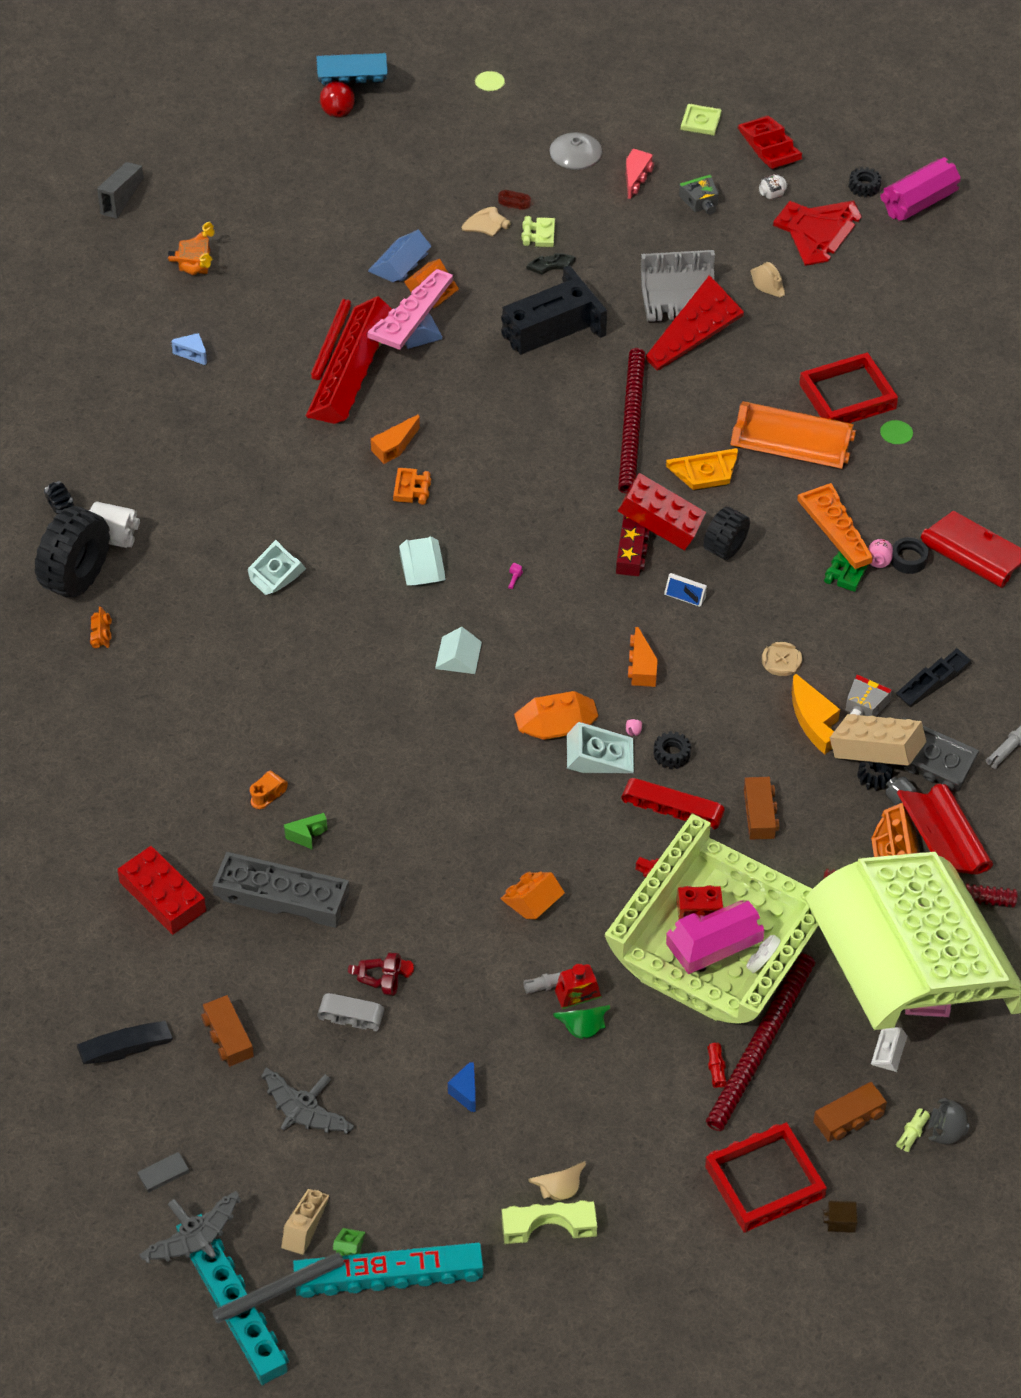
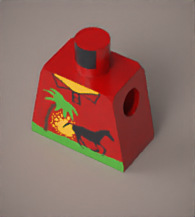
(577, 986)

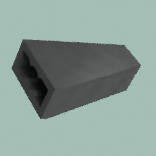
(119, 188)

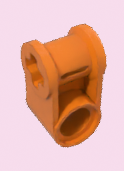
(267, 790)

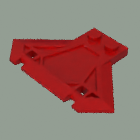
(818, 228)

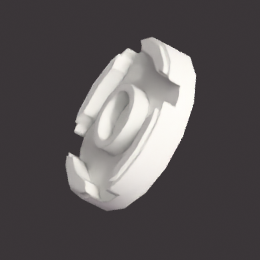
(765, 951)

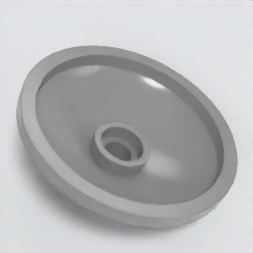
(575, 150)

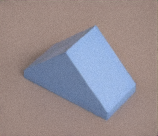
(190, 348)

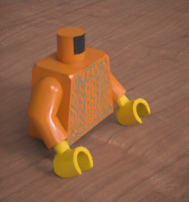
(194, 253)

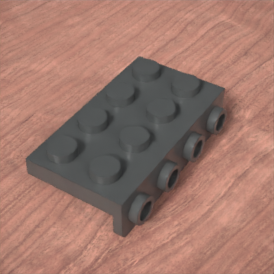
(943, 760)

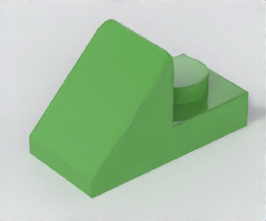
(301, 830)
(349, 1242)

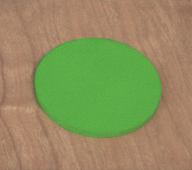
(896, 432)

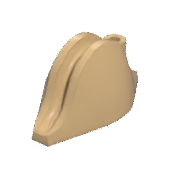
(768, 279)
(559, 1184)

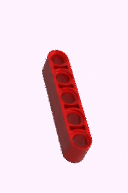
(671, 802)

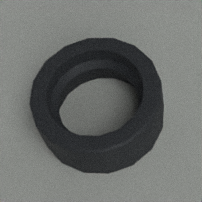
(905, 566)

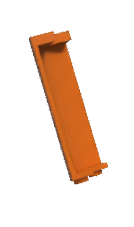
(793, 434)

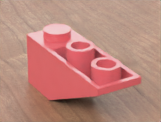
(637, 168)

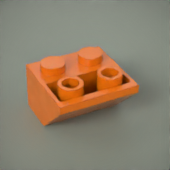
(417, 278)
(533, 894)

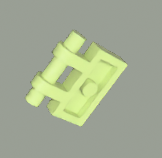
(544, 231)

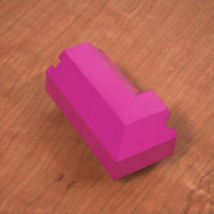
(715, 936)

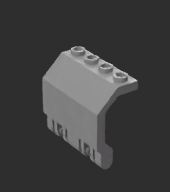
(672, 280)

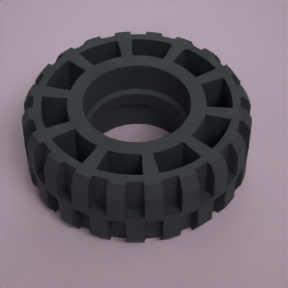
(72, 551)

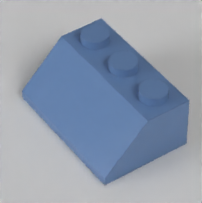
(401, 257)

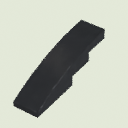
(935, 677)
(125, 1041)

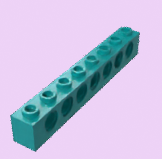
(266, 1367)

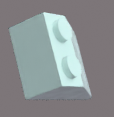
(598, 750)

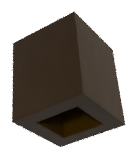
(841, 1216)

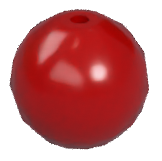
(337, 99)

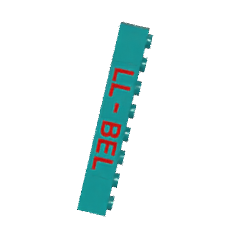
(396, 1269)

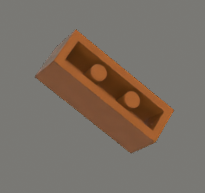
(760, 808)
(227, 1031)
(850, 1112)

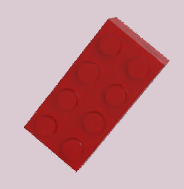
(661, 511)
(161, 890)

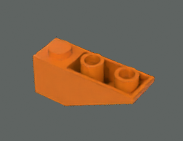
(393, 441)
(644, 661)

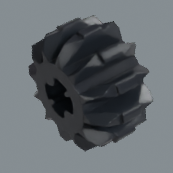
(58, 496)
(874, 774)

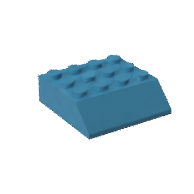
(352, 67)

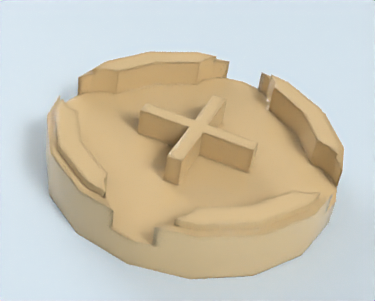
(781, 659)

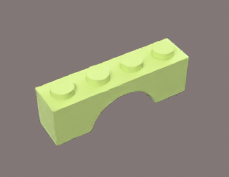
(576, 1217)

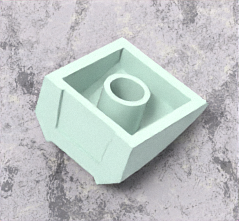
(422, 561)
(274, 569)

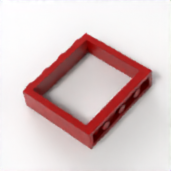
(857, 411)
(779, 1207)

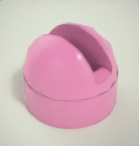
(633, 727)

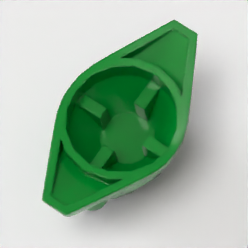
(583, 1023)

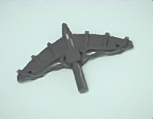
(302, 1106)
(195, 1232)

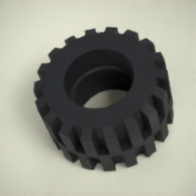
(726, 533)

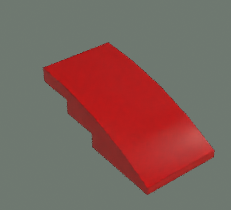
(770, 141)

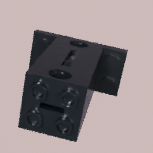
(553, 314)

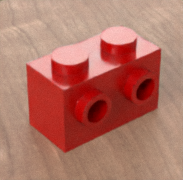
(698, 900)

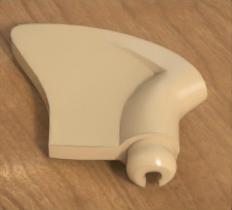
(486, 221)

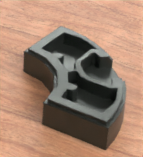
(557, 261)

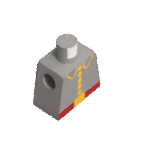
(867, 697)

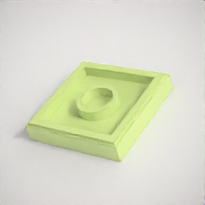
(701, 119)

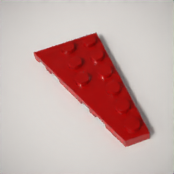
(700, 319)

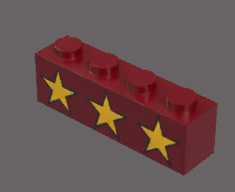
(631, 548)

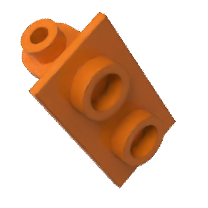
(101, 629)

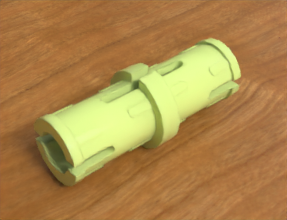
(913, 1130)

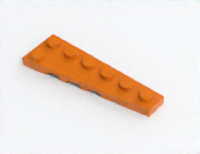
(831, 516)

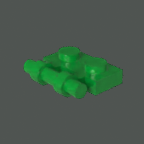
(849, 577)

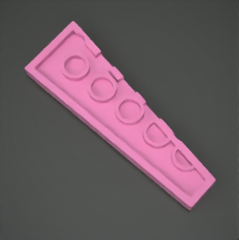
(406, 318)

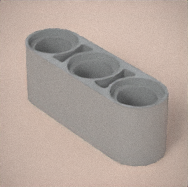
(351, 1011)

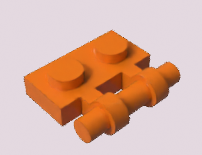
(405, 486)

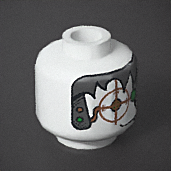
(773, 186)

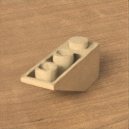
(304, 1221)

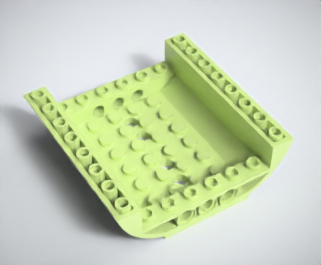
(892, 942)
(727, 987)

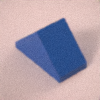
(463, 1087)

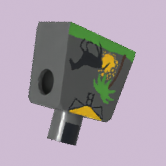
(700, 194)

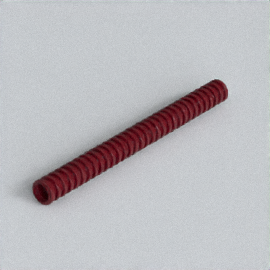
(631, 421)
(760, 1042)

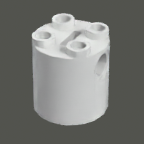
(121, 523)

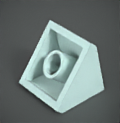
(459, 652)

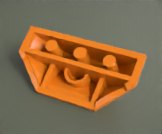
(555, 714)
(895, 833)

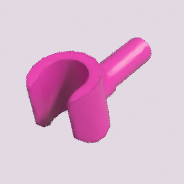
(516, 570)

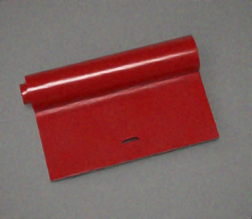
(974, 548)
(946, 829)

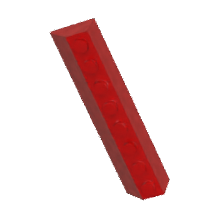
(348, 364)

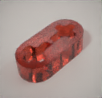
(514, 199)

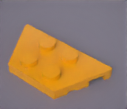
(705, 469)

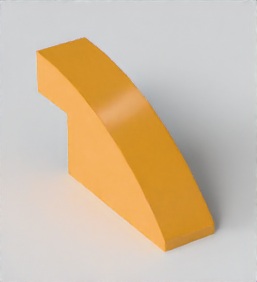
(814, 713)

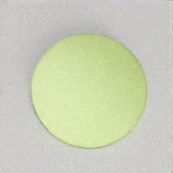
(489, 81)

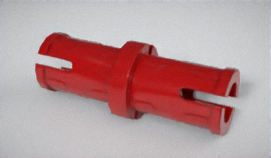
(716, 1065)

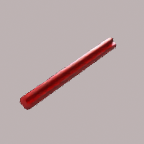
(331, 339)

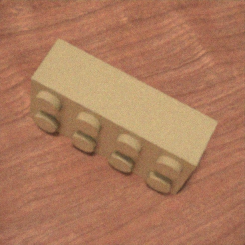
(878, 739)

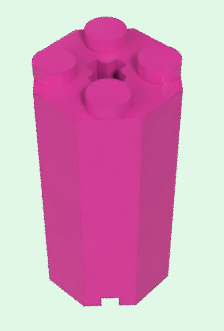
(921, 189)

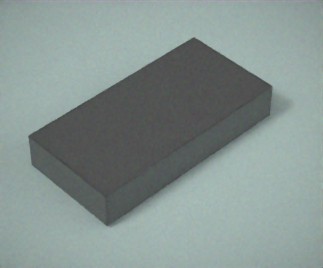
(163, 1172)

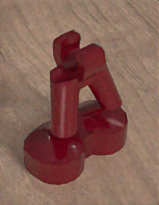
(388, 981)

